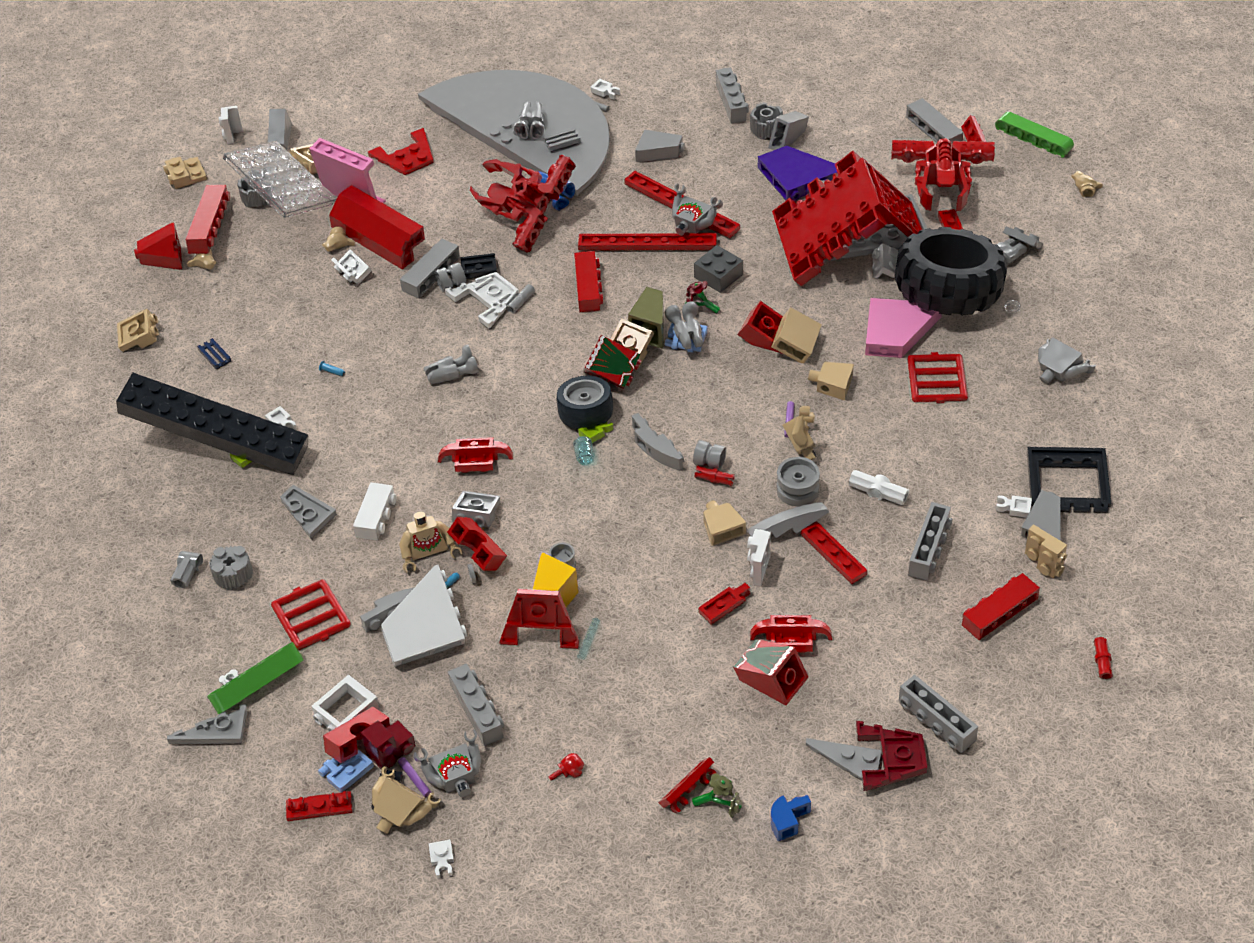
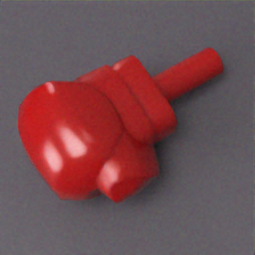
(569, 765)

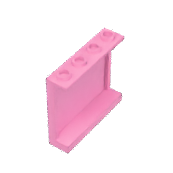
(342, 168)

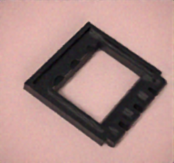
(1071, 457)

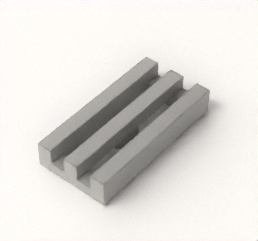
(562, 139)

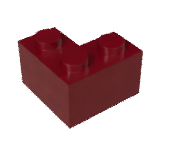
(387, 744)

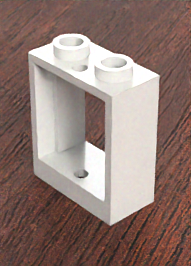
(346, 685)

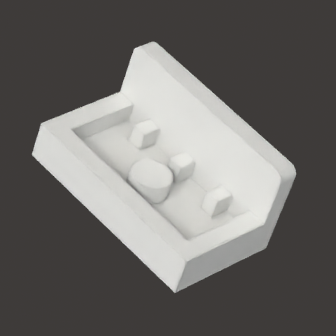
(231, 123)
(884, 261)
(352, 266)

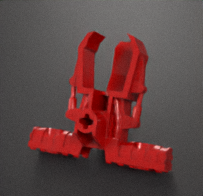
(943, 164)
(526, 198)

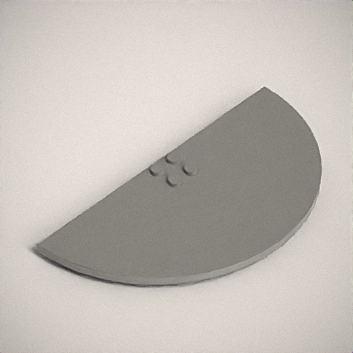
(491, 104)

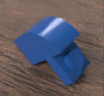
(785, 813)

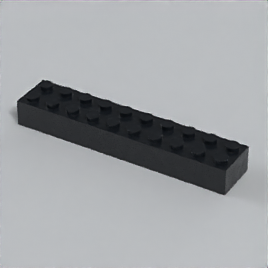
(212, 423)

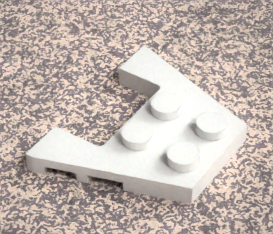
(491, 291)

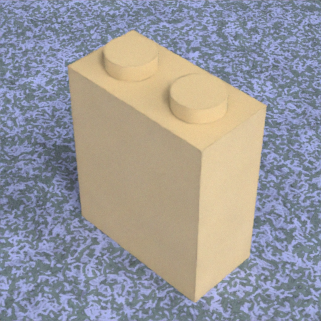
(796, 335)

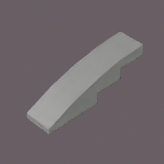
(795, 518)

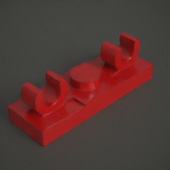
(972, 130)
(688, 784)
(318, 806)

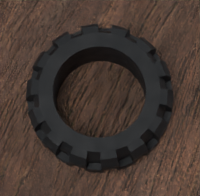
(950, 271)

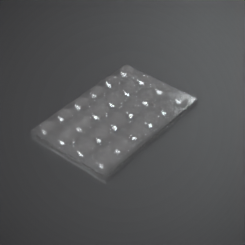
(279, 179)

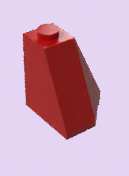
(160, 248)

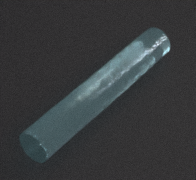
(588, 638)

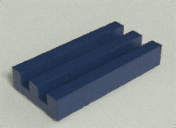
(208, 346)

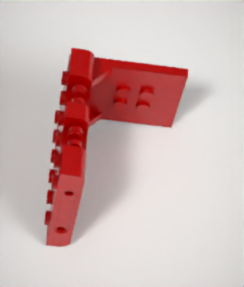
(836, 212)

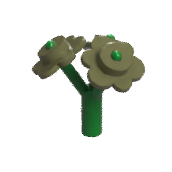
(721, 786)

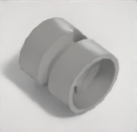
(455, 274)
(708, 454)
(564, 553)

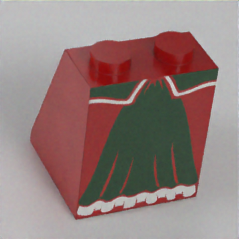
(612, 362)
(772, 670)

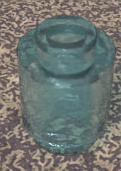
(583, 450)

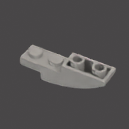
(656, 446)
(383, 608)

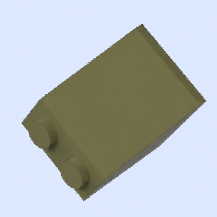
(649, 313)

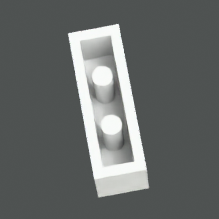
(374, 511)

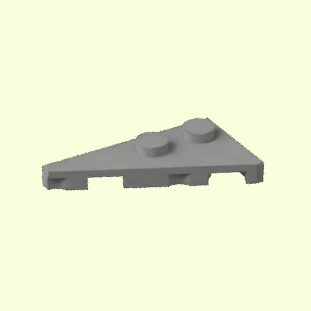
(216, 730)
(847, 757)

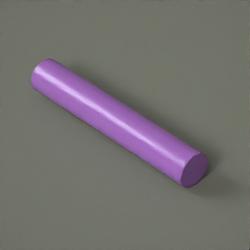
(789, 414)
(414, 777)

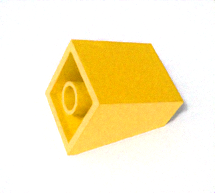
(556, 576)

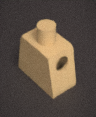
(833, 379)
(722, 522)

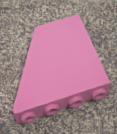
(896, 326)

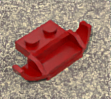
(474, 453)
(791, 630)

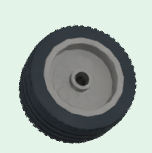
(584, 402)

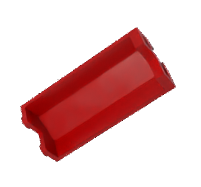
(376, 226)

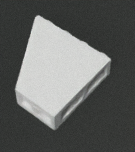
(424, 621)

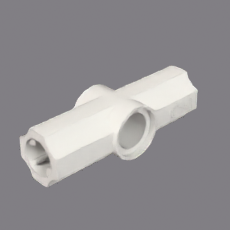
(878, 487)

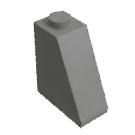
(279, 127)
(787, 129)
(658, 146)
(1044, 515)

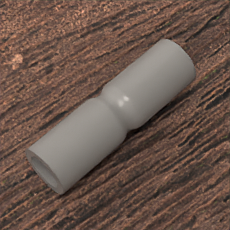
(519, 300)

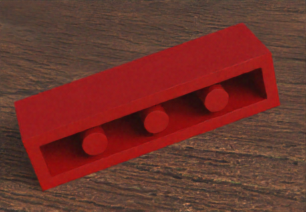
(587, 281)
(1000, 606)

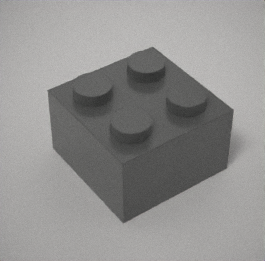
(718, 268)

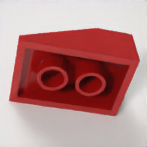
(761, 326)

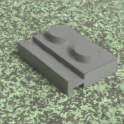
(1017, 233)

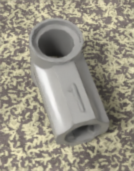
(187, 564)

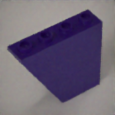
(793, 169)

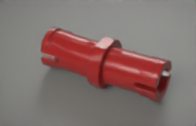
(714, 476)
(1103, 658)

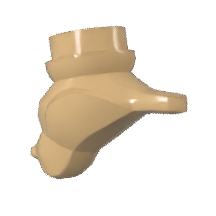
(1086, 184)
(337, 239)
(203, 261)

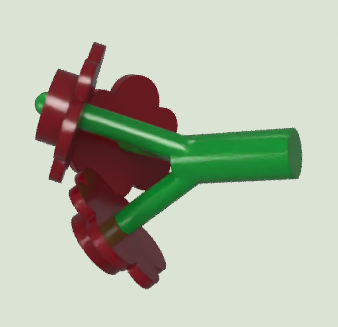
(697, 289)

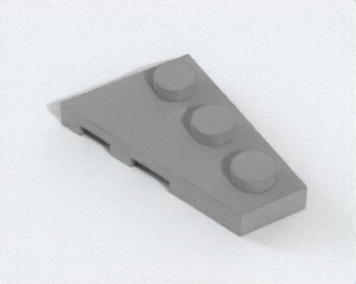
(307, 510)

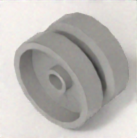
(798, 481)

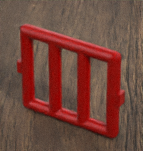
(938, 398)
(328, 597)

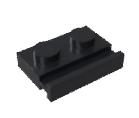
(478, 265)

